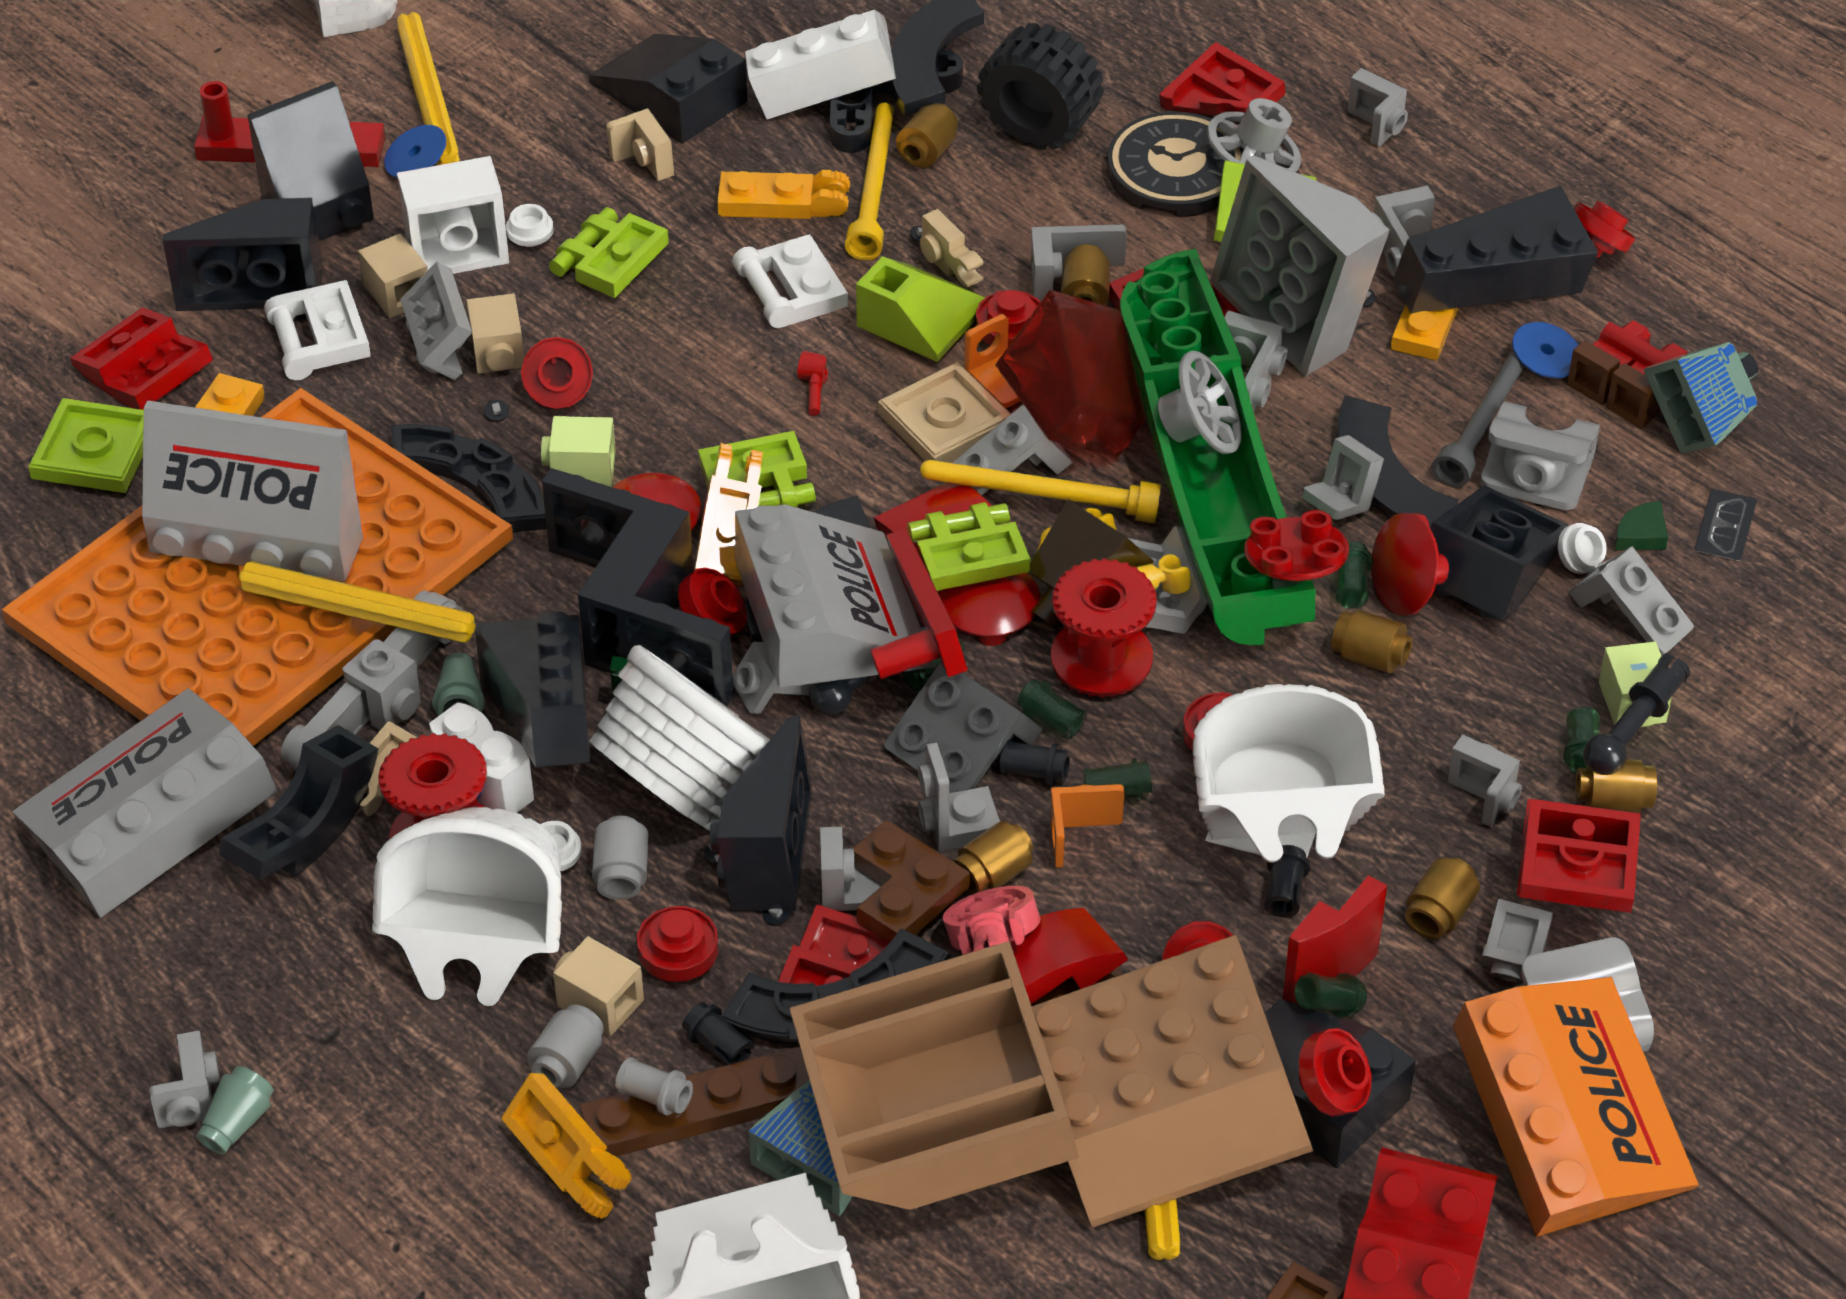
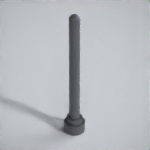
(1457, 460)

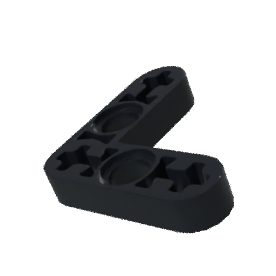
(949, 72)

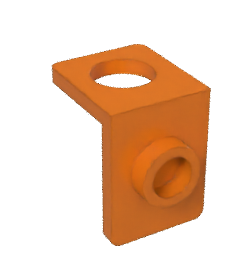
(982, 364)
(1083, 807)

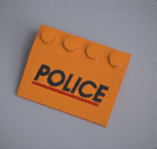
(1572, 1101)

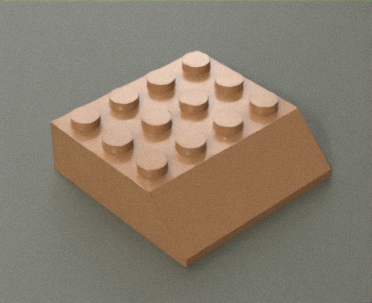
(934, 1081)
(1170, 1081)

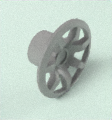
(1259, 134)
(1195, 407)

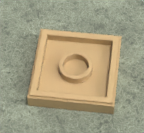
(943, 413)

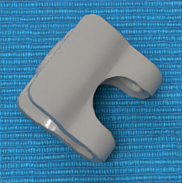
(1537, 461)
(1596, 960)

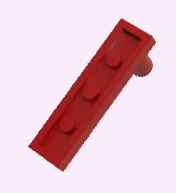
(230, 138)
(939, 637)

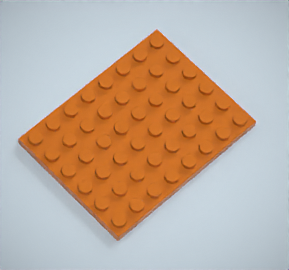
(164, 623)

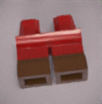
(1614, 370)

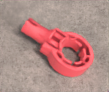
(991, 918)

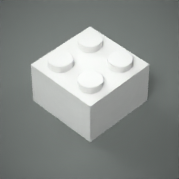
(455, 214)

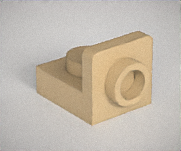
(645, 139)

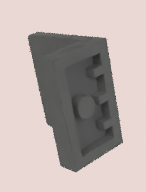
(965, 723)

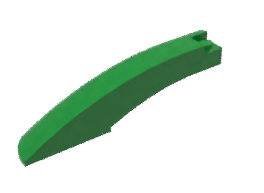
(1211, 492)

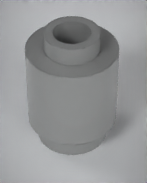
(620, 857)
(566, 1045)

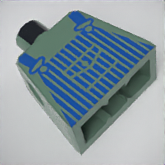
(1704, 394)
(794, 1143)

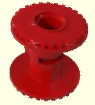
(1103, 616)
(431, 778)

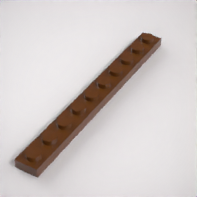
(718, 1099)

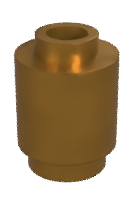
(927, 135)
(1086, 274)
(1371, 640)
(1625, 790)
(995, 856)
(1442, 897)

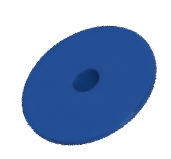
(415, 149)
(1544, 349)

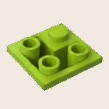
(914, 307)

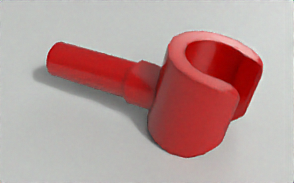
(813, 369)

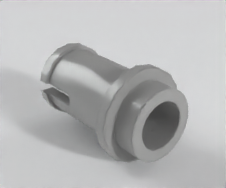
(666, 1090)

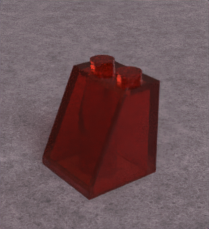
(1076, 374)

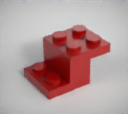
(1579, 855)
(1420, 1230)

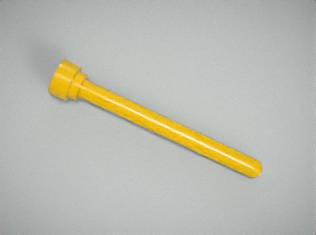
(865, 235)
(1138, 500)

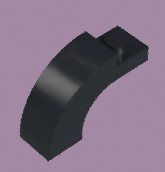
(311, 811)

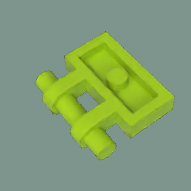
(619, 252)
(779, 467)
(969, 546)

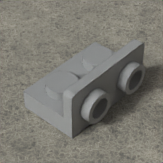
(437, 320)

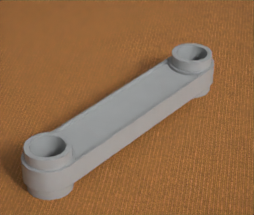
(349, 704)

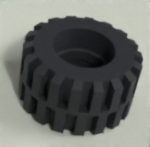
(1040, 86)

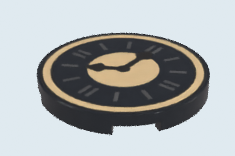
(1168, 163)

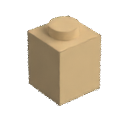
(390, 271)
(495, 333)
(599, 981)

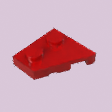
(1220, 84)

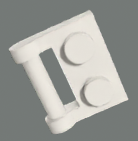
(802, 273)
(333, 324)

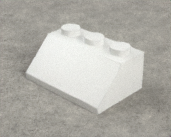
(821, 63)

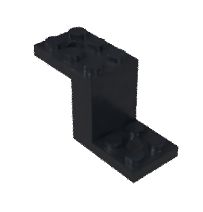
(633, 591)

